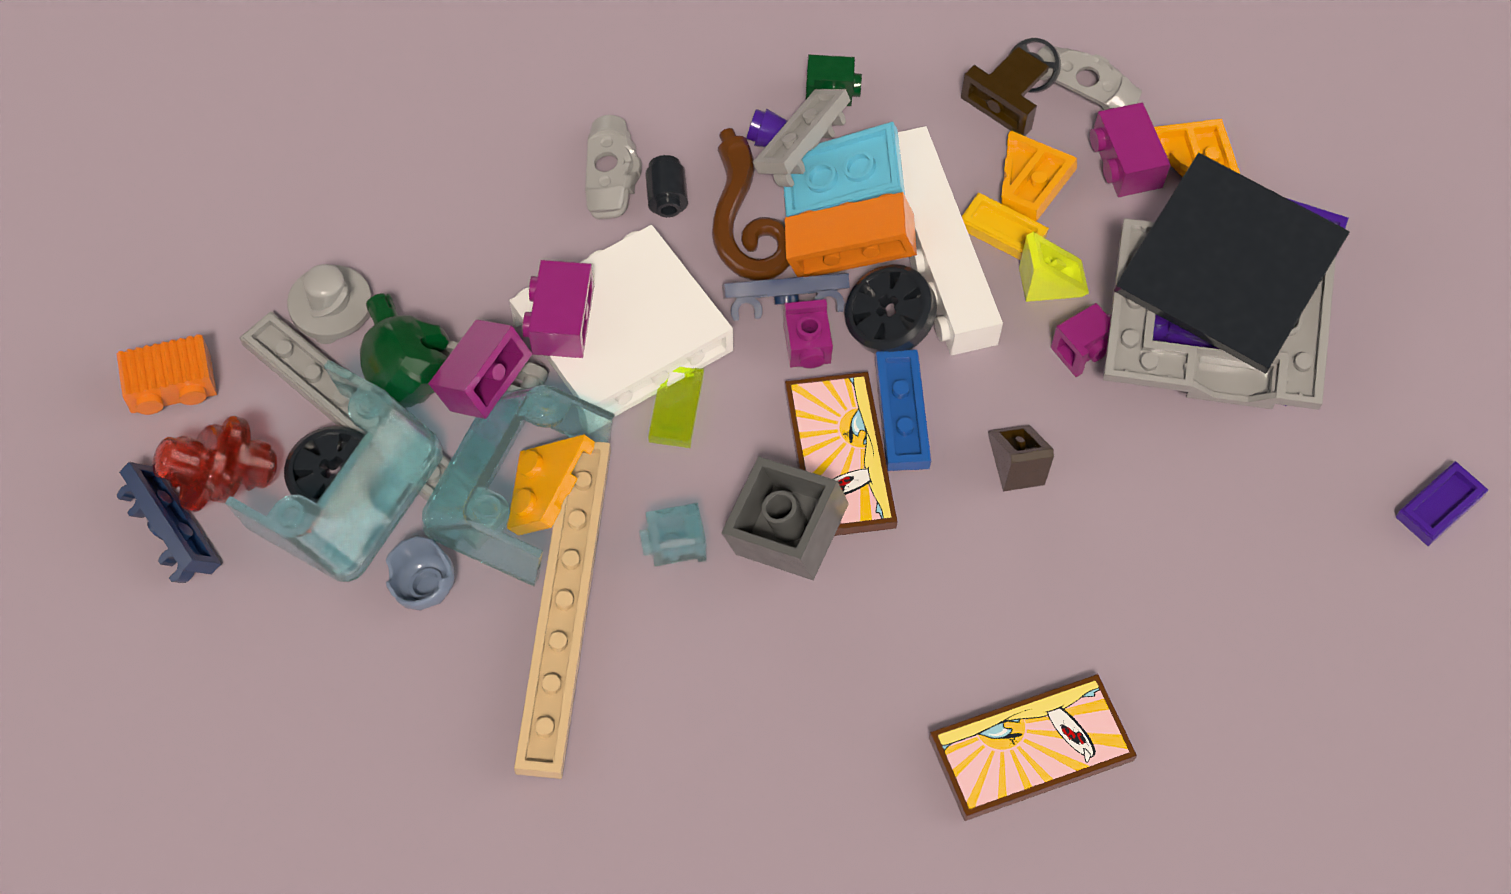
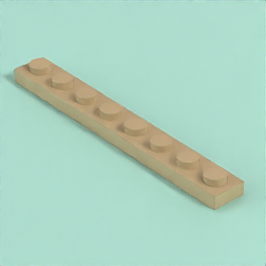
(562, 621)

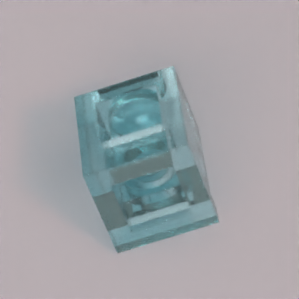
(676, 523)

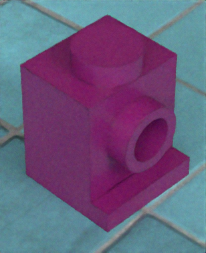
(807, 334)
(1082, 338)

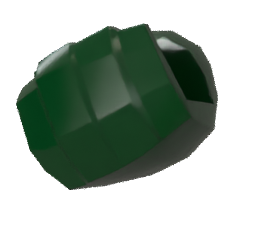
(401, 352)

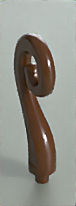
(739, 173)

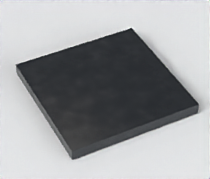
(1231, 262)

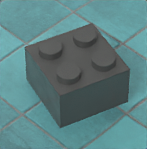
(785, 518)

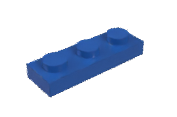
(902, 410)

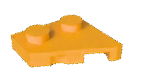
(1185, 140)
(1033, 175)
(544, 483)

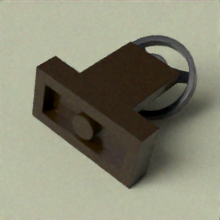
(1003, 91)

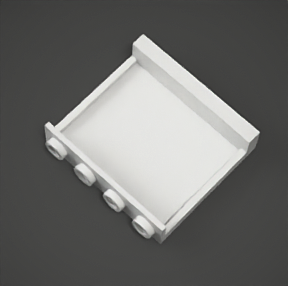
(641, 324)

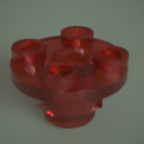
(249, 461)
(193, 465)

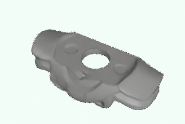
(1110, 91)
(609, 191)

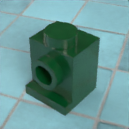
(833, 73)

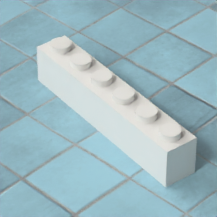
(945, 254)

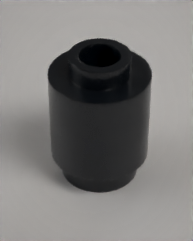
(666, 186)

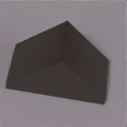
(1021, 457)

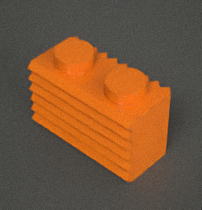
(166, 374)

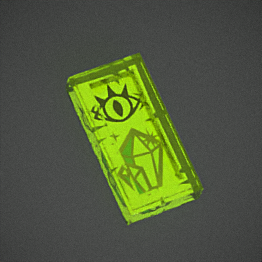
(677, 409)

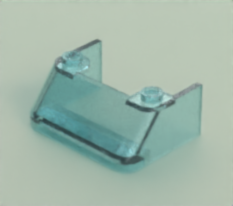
(366, 495)
(470, 515)

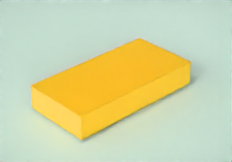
(1000, 225)

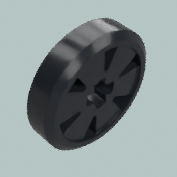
(912, 301)
(314, 455)

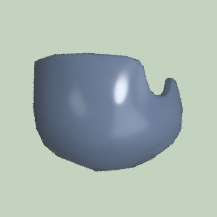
(419, 573)

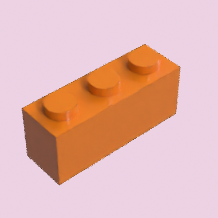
(850, 235)

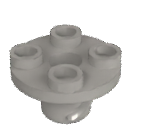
(329, 302)

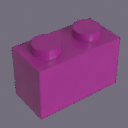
(1129, 150)
(560, 309)
(480, 368)

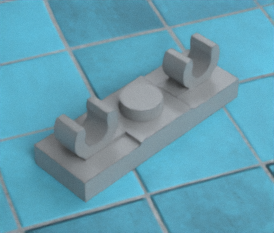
(802, 134)

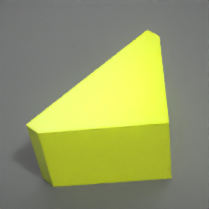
(1050, 271)

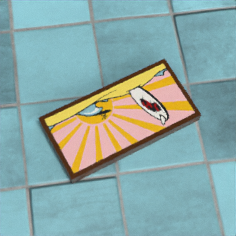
(841, 439)
(1031, 747)

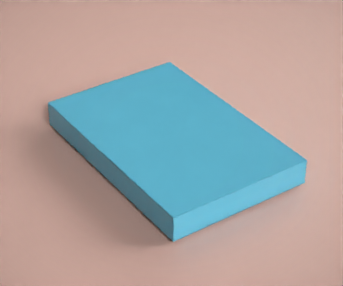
(848, 171)

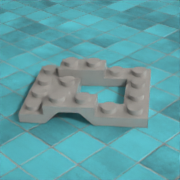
(1210, 373)

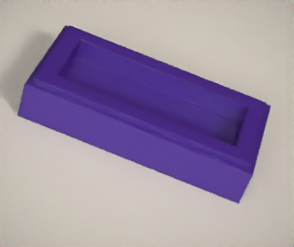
(1441, 503)

